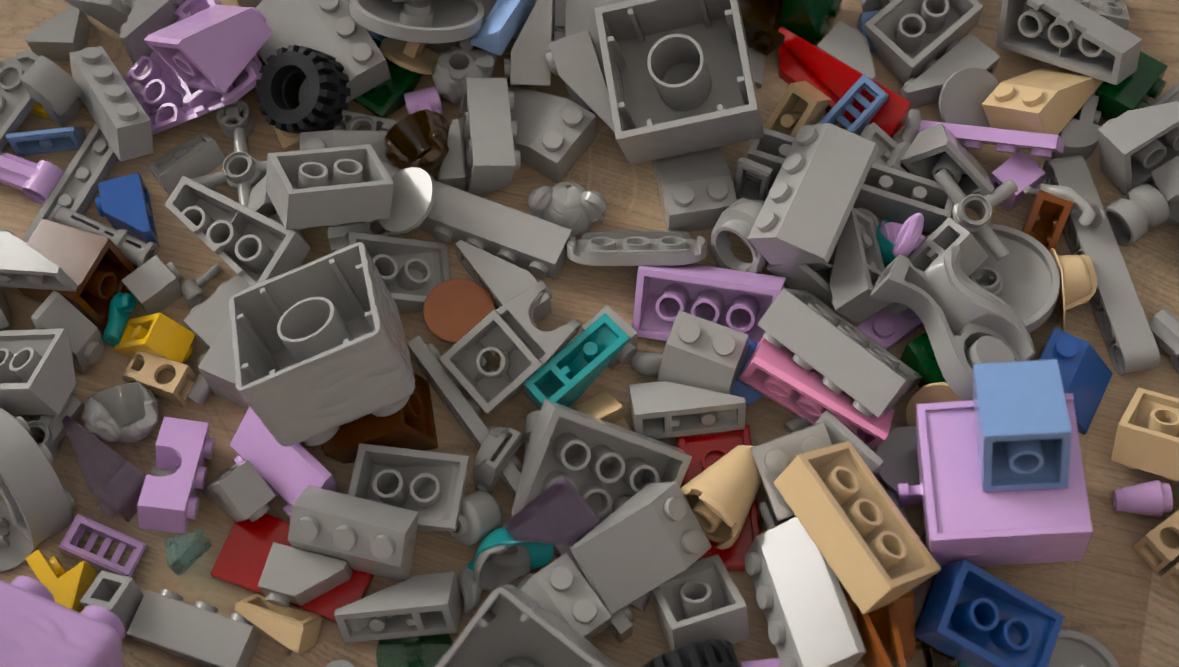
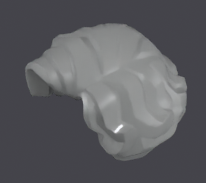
(122, 413)

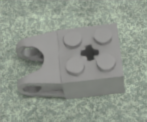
(513, 337)

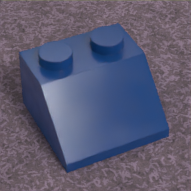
(1080, 372)

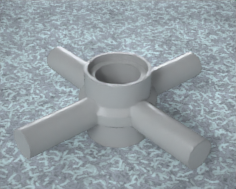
(239, 169)
(981, 205)

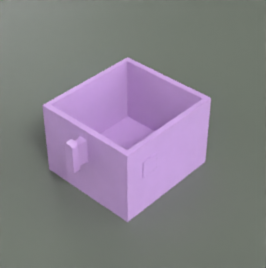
(991, 525)

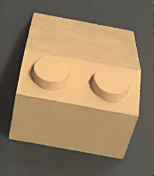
(1039, 100)

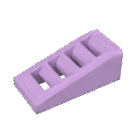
(75, 533)

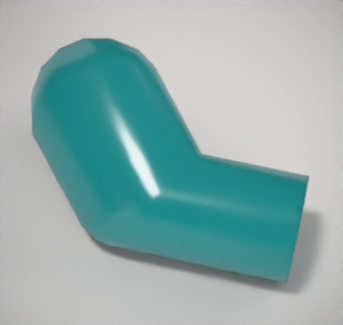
(118, 316)

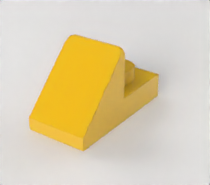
(65, 585)

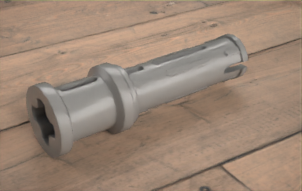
(133, 248)

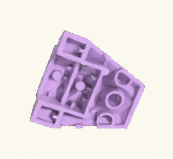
(168, 98)

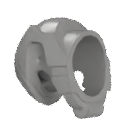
(740, 220)

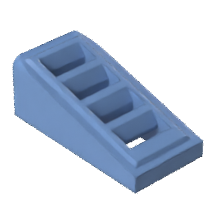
(845, 102)

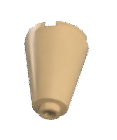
(724, 495)

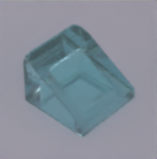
(185, 550)

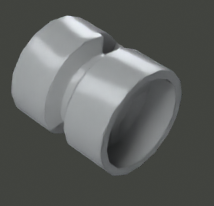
(1137, 214)

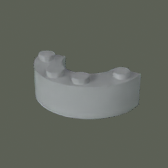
(30, 484)

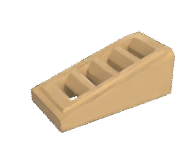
(289, 626)

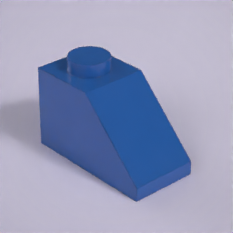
(128, 206)

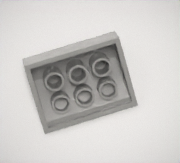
(328, 29)
(838, 351)
(596, 457)

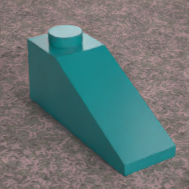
(577, 364)

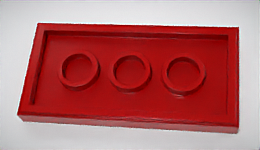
(705, 451)
(246, 555)

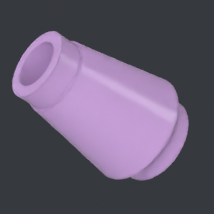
(1145, 499)

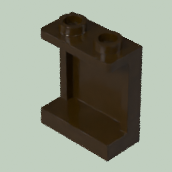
(761, 24)

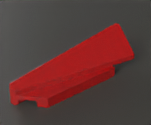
(805, 62)

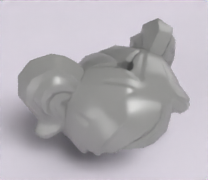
(568, 206)

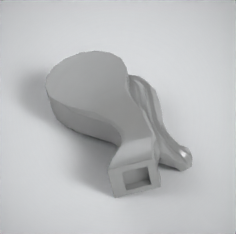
(959, 317)

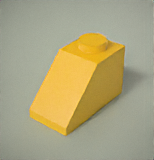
(156, 336)

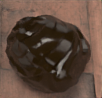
(418, 141)

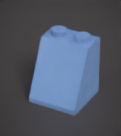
(1021, 425)

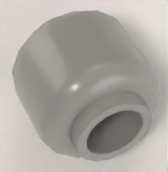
(477, 517)

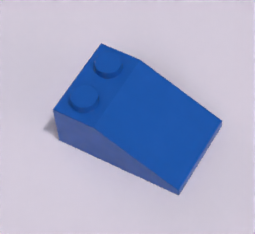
(986, 620)

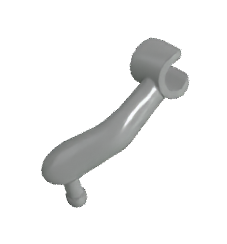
(1091, 213)

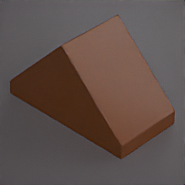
(1047, 218)

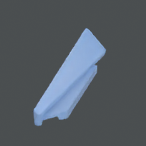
(502, 24)

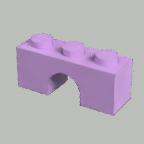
(171, 500)

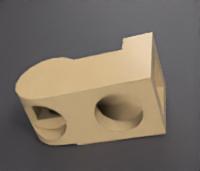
(162, 376)

